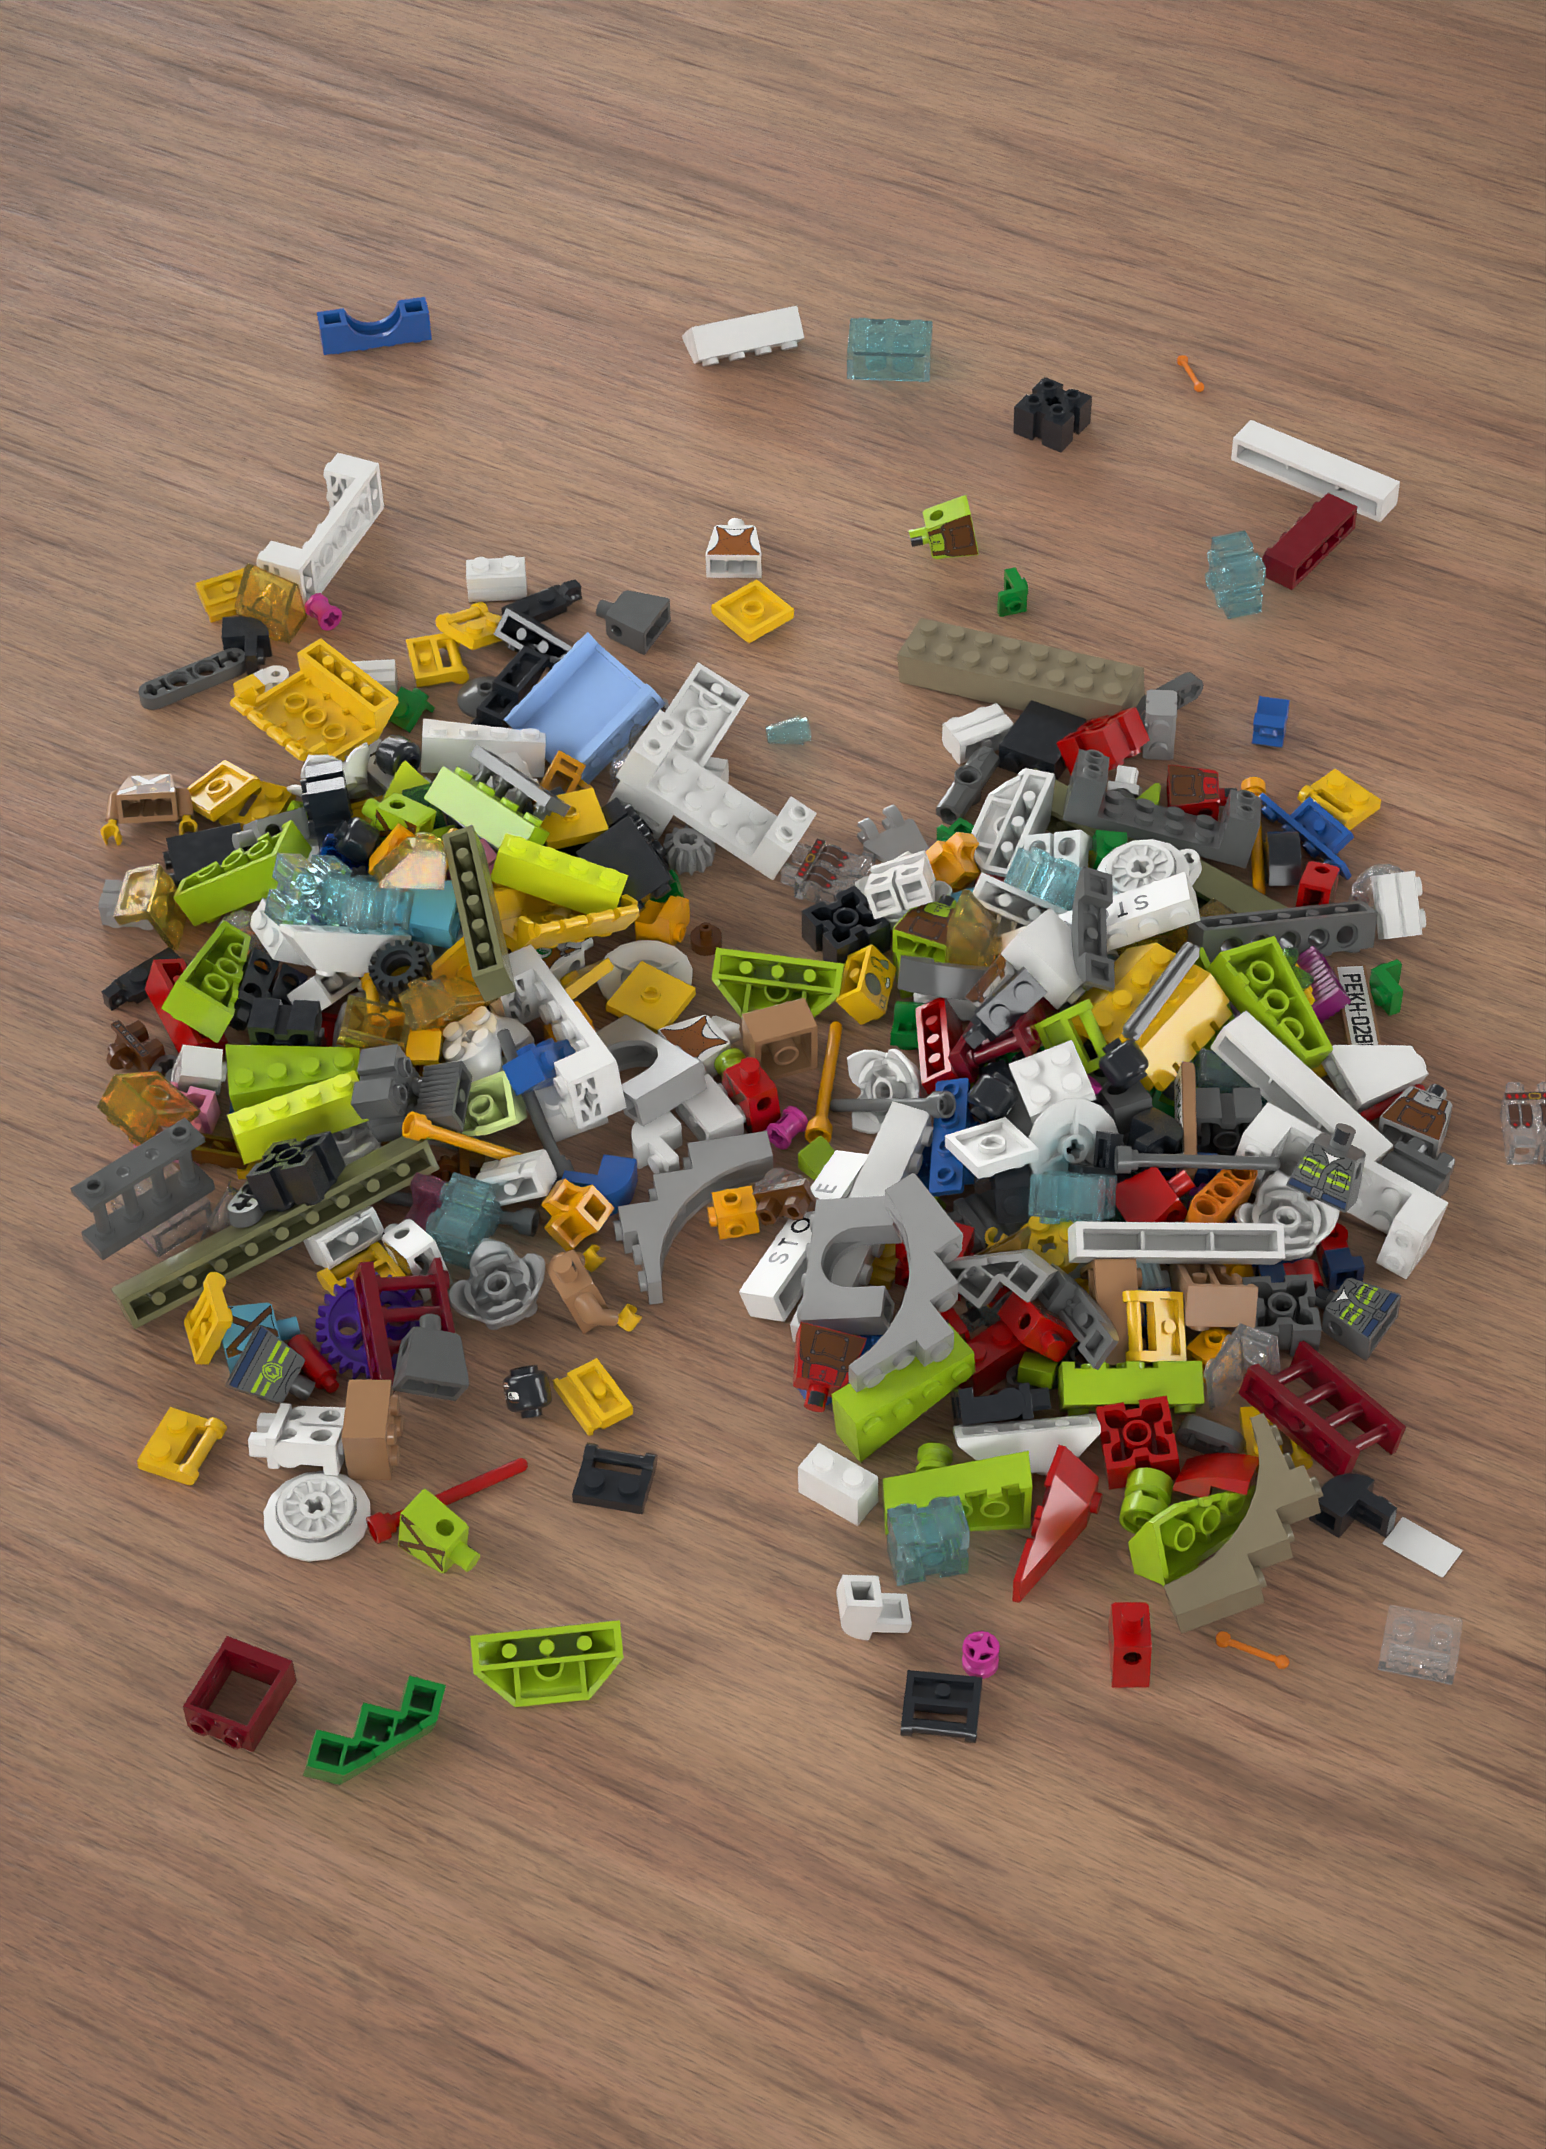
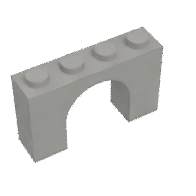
(669, 1080)
(835, 1230)

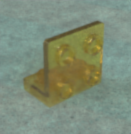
(149, 895)

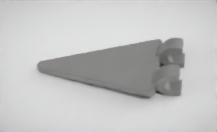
(896, 840)

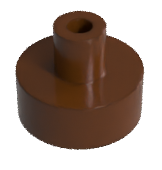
(705, 939)

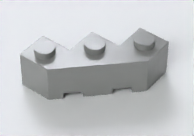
(985, 1274)

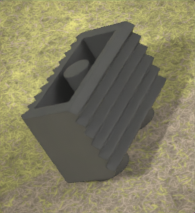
(445, 1094)

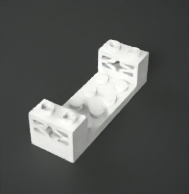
(354, 503)
(707, 709)
(711, 803)
(585, 1079)
(1384, 1198)

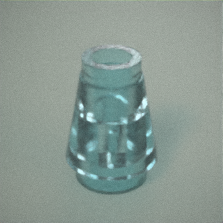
(789, 731)

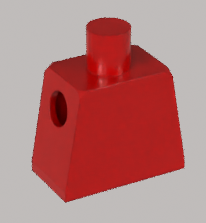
(1152, 1197)

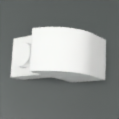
(655, 1143)
(868, 1610)

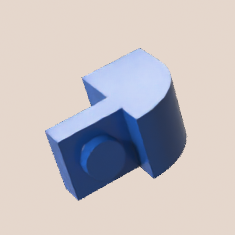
(1270, 721)
(615, 1180)

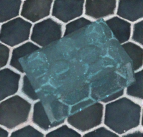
(889, 349)

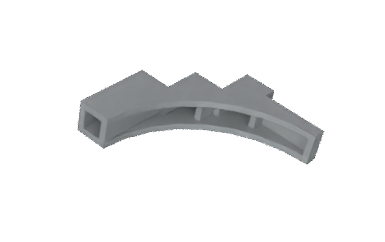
(678, 1195)
(918, 1326)

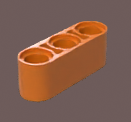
(1221, 1196)

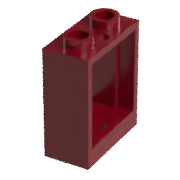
(251, 1662)

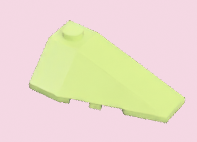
(492, 1106)

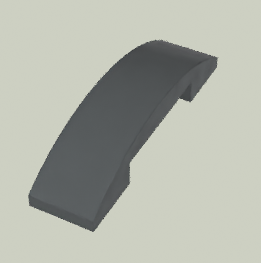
(1089, 929)
(937, 979)
(1081, 1316)

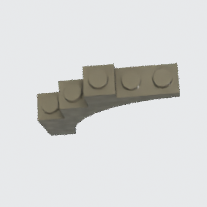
(1234, 1575)

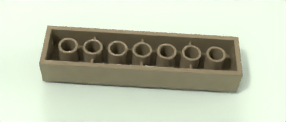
(1016, 671)

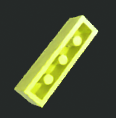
(557, 876)
(295, 1115)

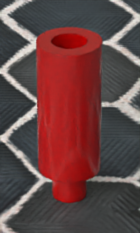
(315, 1364)

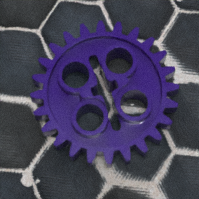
(343, 1312)

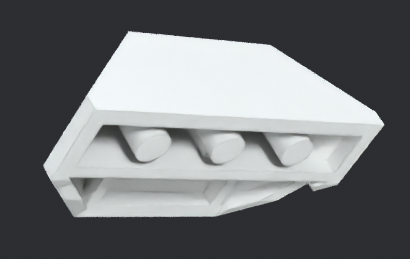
(1009, 813)
(1010, 905)
(336, 948)
(1036, 1436)

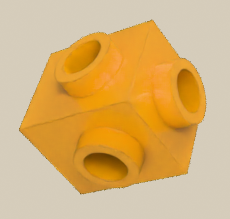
(734, 1212)

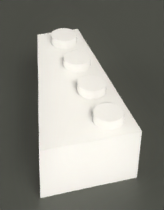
(452, 743)

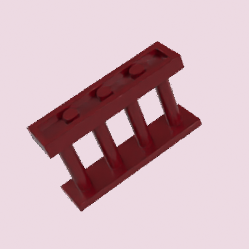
(1021, 1035)
(375, 1317)
(1305, 1426)

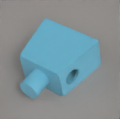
(435, 917)

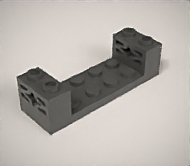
(1222, 841)

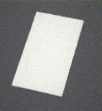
(1422, 1547)

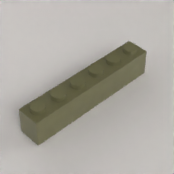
(478, 913)

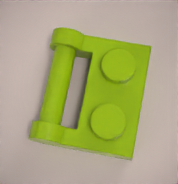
(1061, 1029)

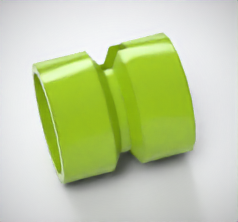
(1146, 1495)

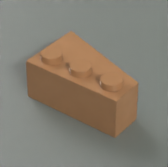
(1106, 1283)
(1213, 1296)

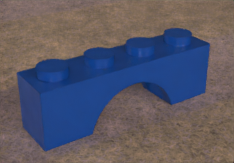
(405, 324)

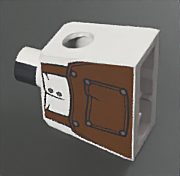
(408, 1244)

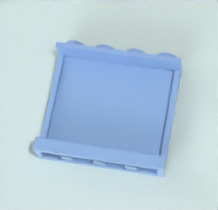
(586, 706)

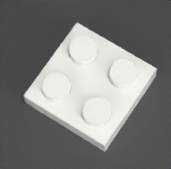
(1051, 1078)
(992, 1148)

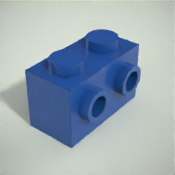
(535, 1065)

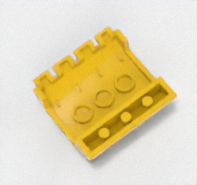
(322, 707)
(547, 924)
(1178, 1028)

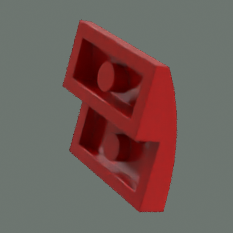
(1219, 1470)

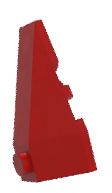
(1064, 1514)

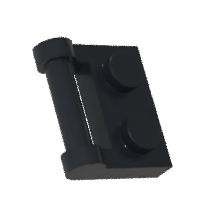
(614, 1488)
(941, 1695)

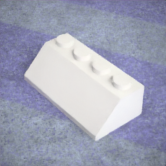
(744, 335)

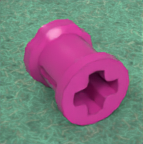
(326, 615)
(787, 1127)

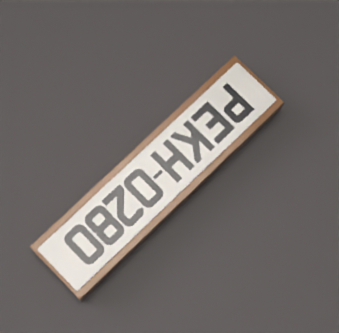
(1359, 1016)
(1186, 1111)

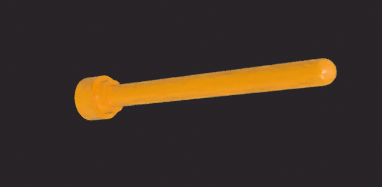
(1257, 786)
(820, 1124)
(418, 1127)

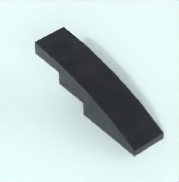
(511, 687)

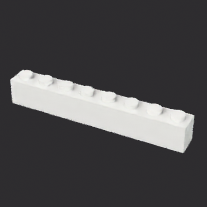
(891, 1158)

